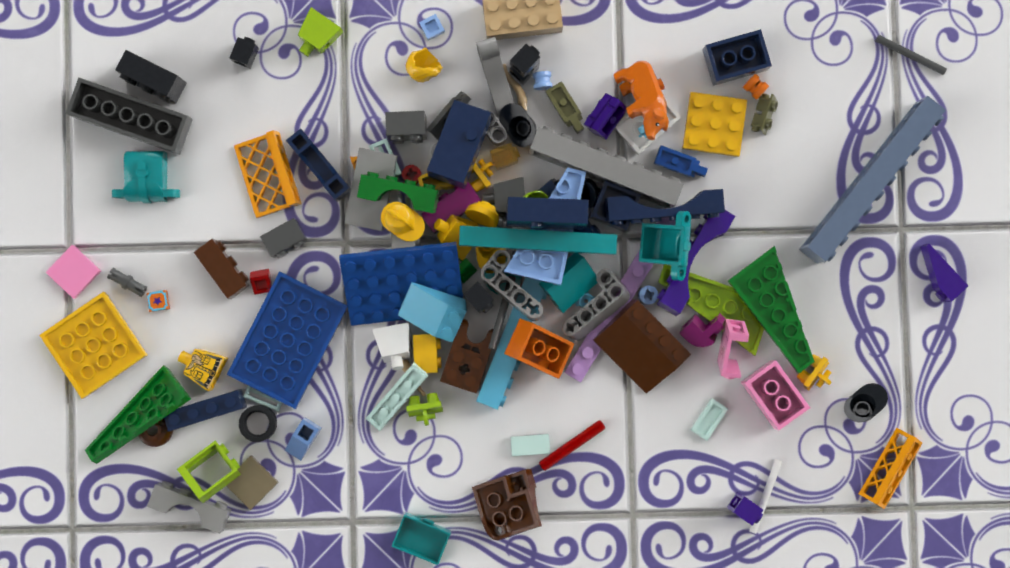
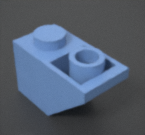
(303, 438)

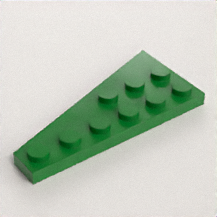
(770, 301)
(150, 405)

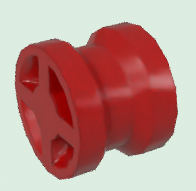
(412, 176)

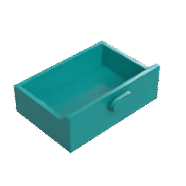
(576, 282)
(421, 538)

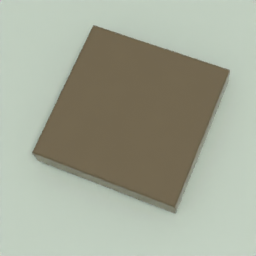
(253, 483)

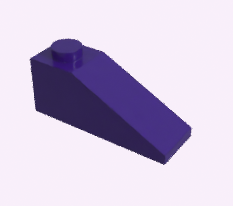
(942, 276)

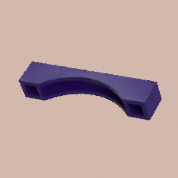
(677, 292)

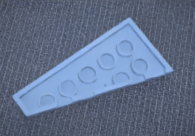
(549, 265)

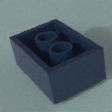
(736, 57)

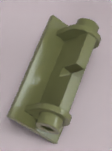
(767, 107)

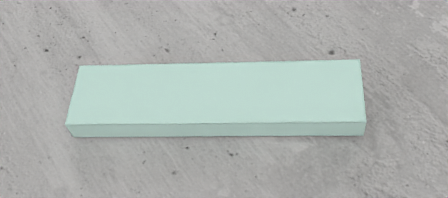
(397, 396)

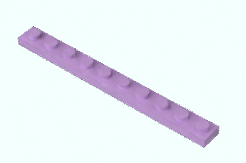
(589, 349)

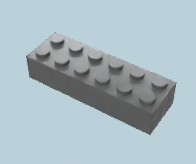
(129, 116)

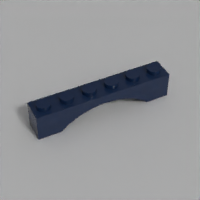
(624, 209)

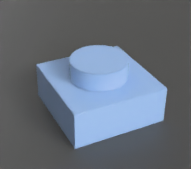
(432, 27)

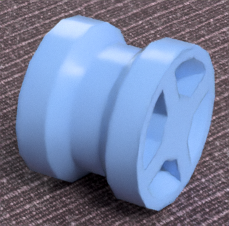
(542, 80)
(644, 295)

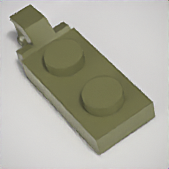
(565, 106)

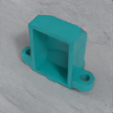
(145, 178)
(668, 244)

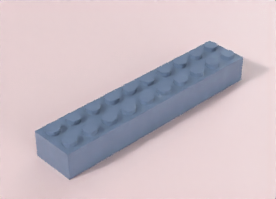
(872, 180)

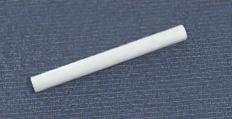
(767, 491)

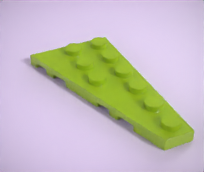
(712, 298)

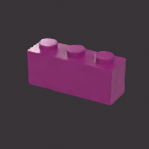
(451, 204)

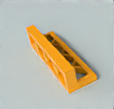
(897, 468)

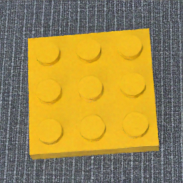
(714, 124)

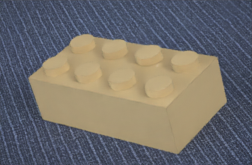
(521, 18)

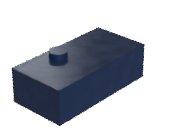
(459, 144)
(547, 213)

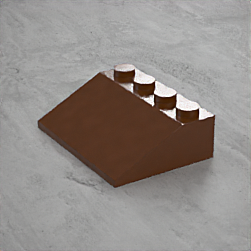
(641, 346)

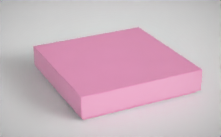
(73, 271)

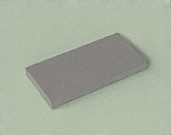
(363, 211)

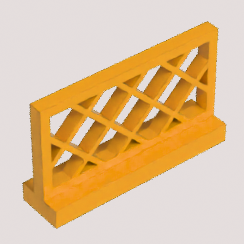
(283, 170)

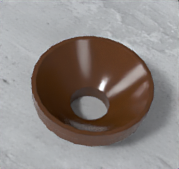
(160, 438)

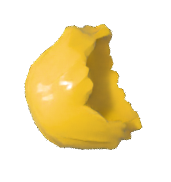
(422, 65)

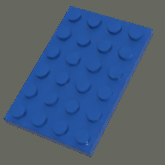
(380, 279)
(287, 340)

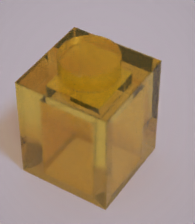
(504, 156)

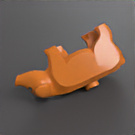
(648, 93)

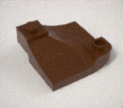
(508, 504)

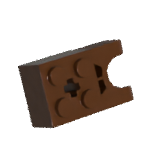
(470, 353)

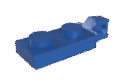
(679, 162)

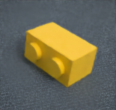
(426, 352)

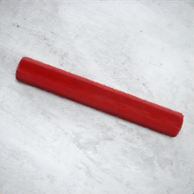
(572, 445)

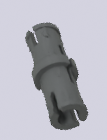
(127, 282)

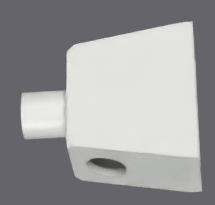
(394, 344)

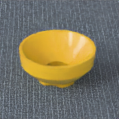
(483, 213)

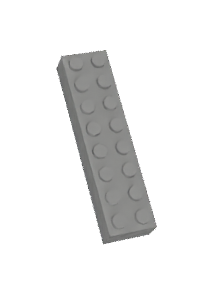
(602, 167)

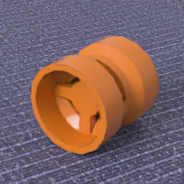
(755, 86)

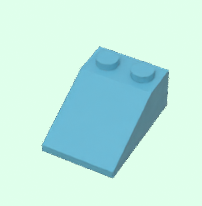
(433, 311)

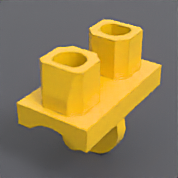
(481, 182)
(809, 379)

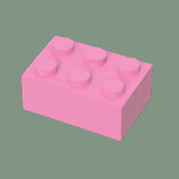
(775, 395)

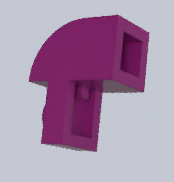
(699, 333)

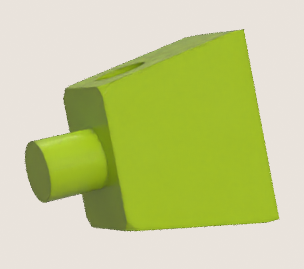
(317, 33)

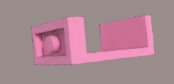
(736, 331)

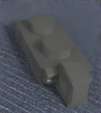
(437, 125)

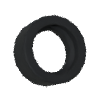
(243, 423)

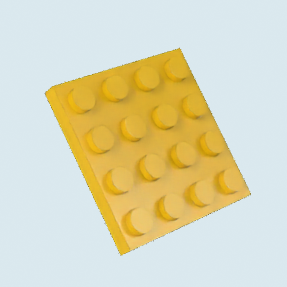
(93, 345)

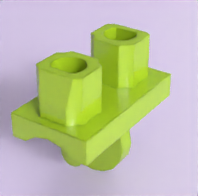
(424, 411)

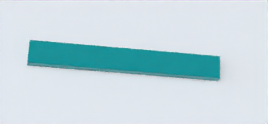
(538, 240)

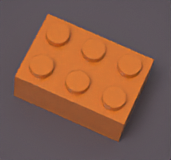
(539, 348)

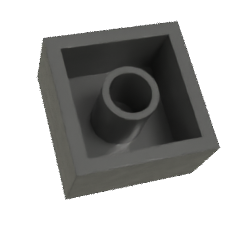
(406, 126)

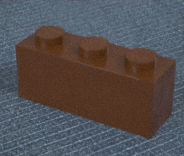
(222, 268)

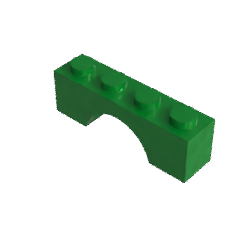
(373, 188)

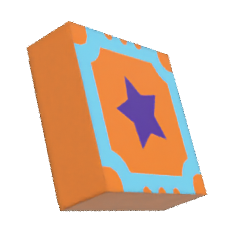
(158, 301)

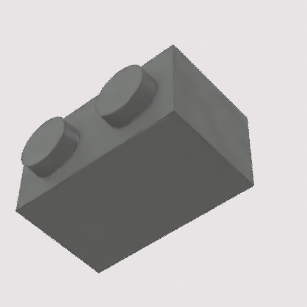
(284, 238)

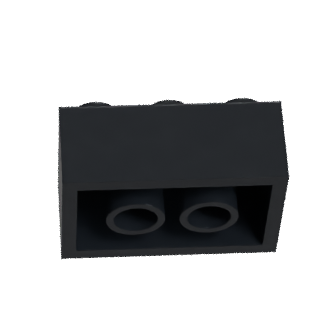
(150, 77)

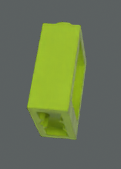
(200, 458)

